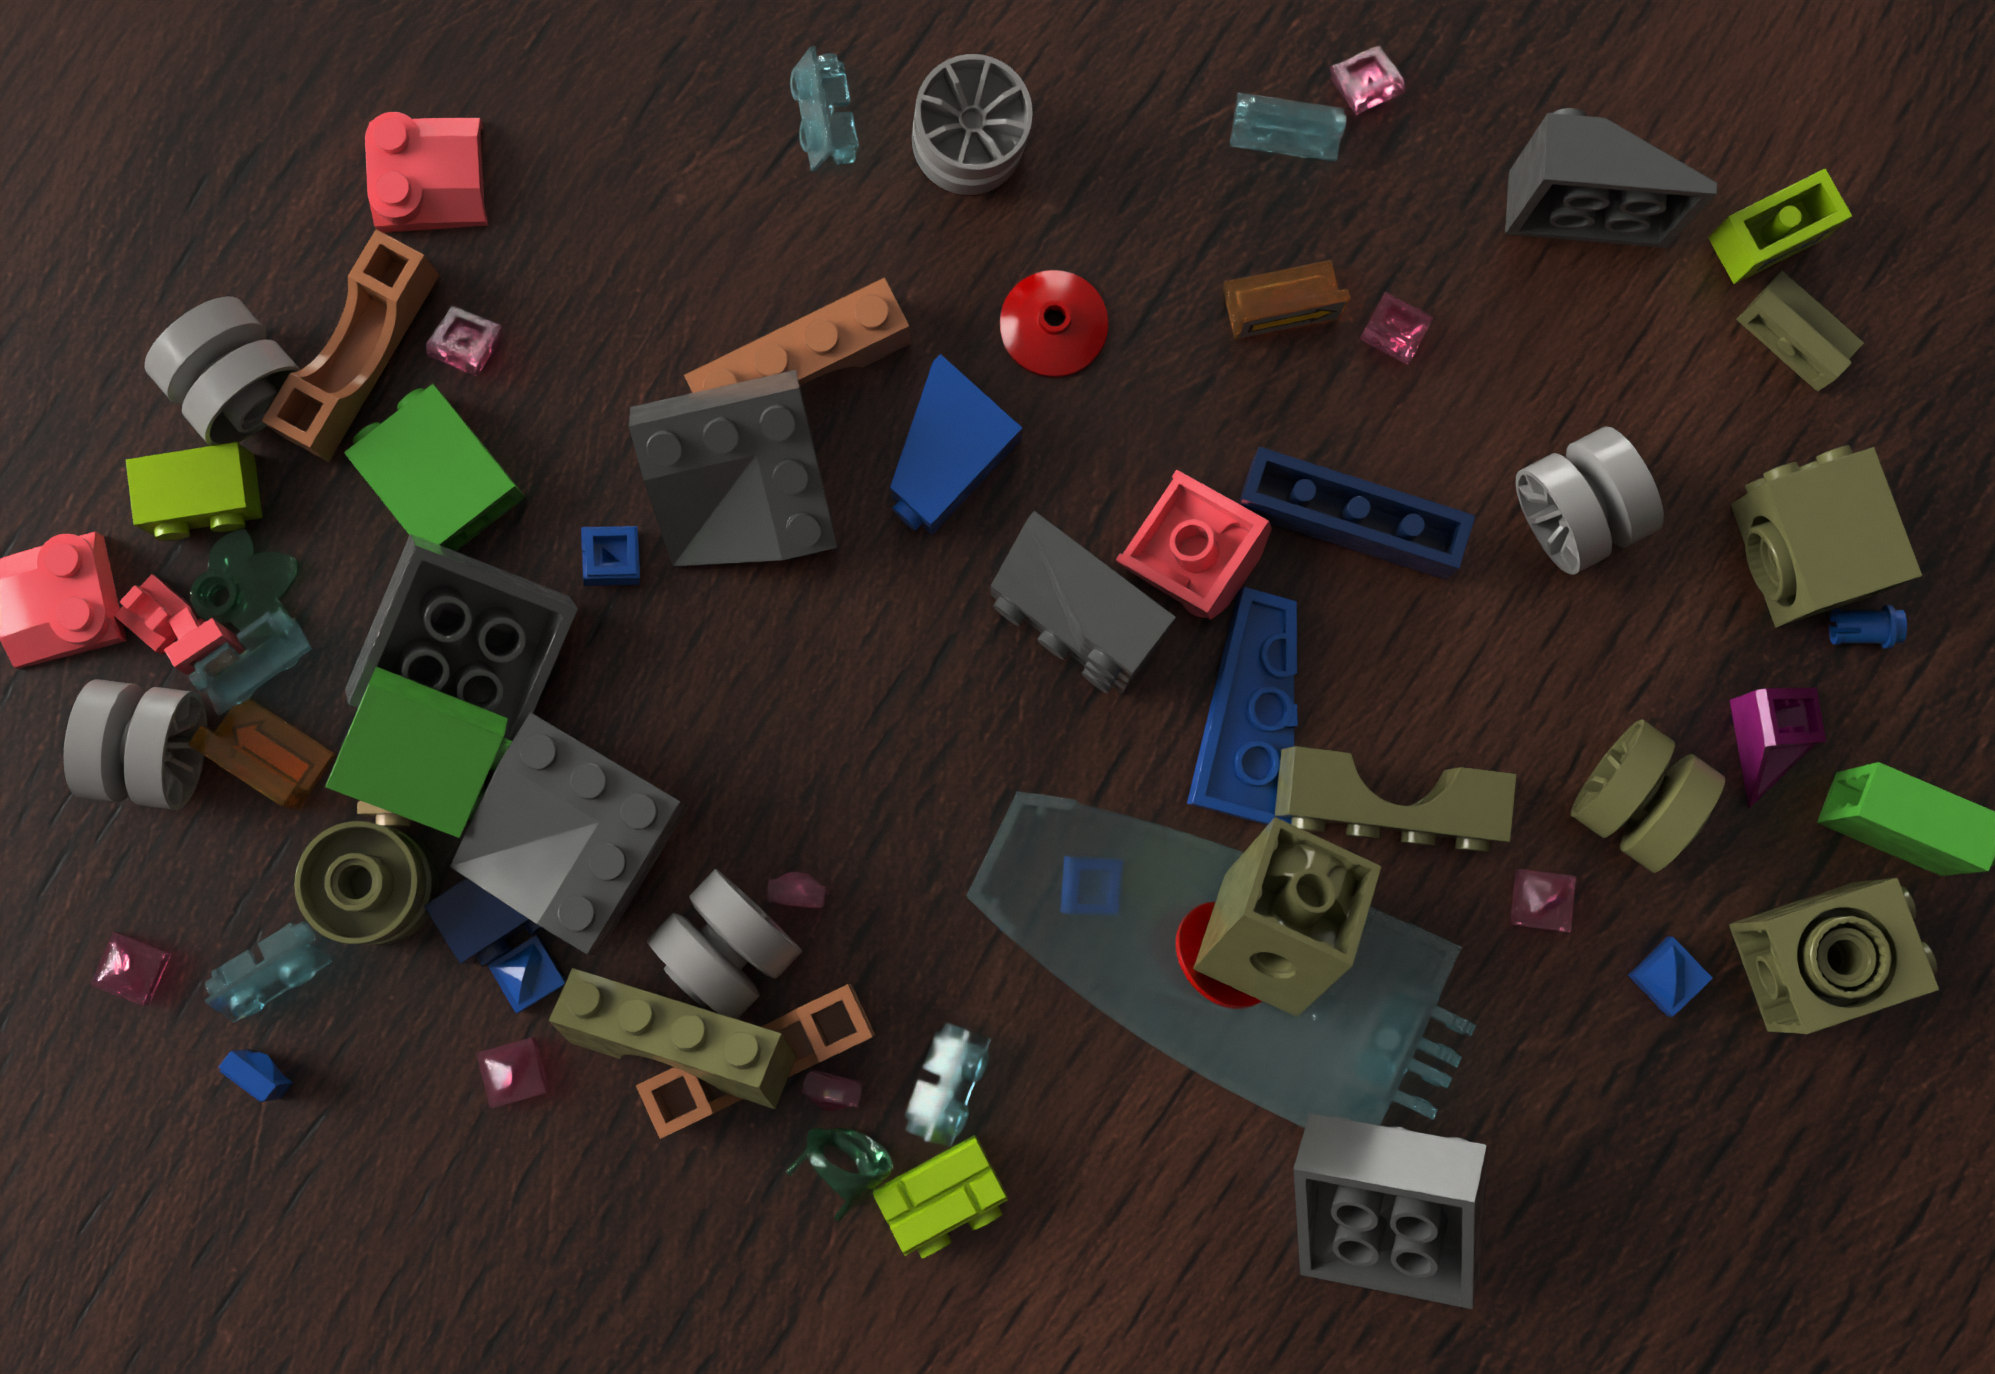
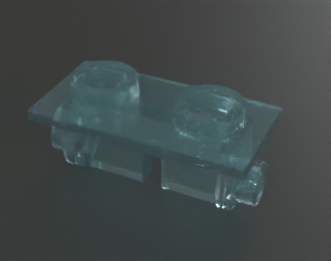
(818, 87)
(1287, 126)
(272, 646)
(245, 987)
(942, 1110)

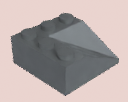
(1600, 185)
(734, 473)
(1079, 605)
(465, 632)
(566, 835)
(1391, 1209)

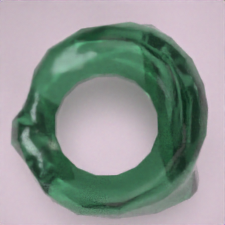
(870, 1157)

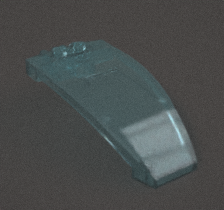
(1102, 912)

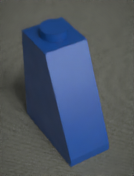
(949, 448)

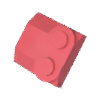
(424, 173)
(1197, 546)
(58, 600)

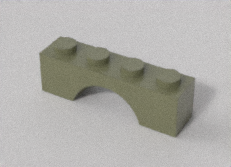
(1463, 805)
(711, 1046)

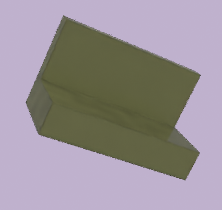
(1800, 331)

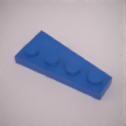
(1250, 711)

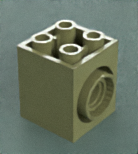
(1823, 534)
(1288, 917)
(1835, 956)

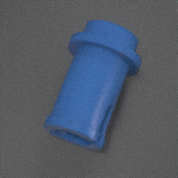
(1868, 626)

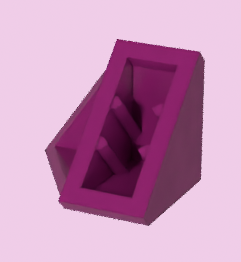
(1774, 733)

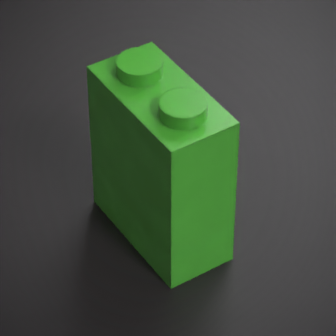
(433, 471)
(419, 753)
(1911, 820)

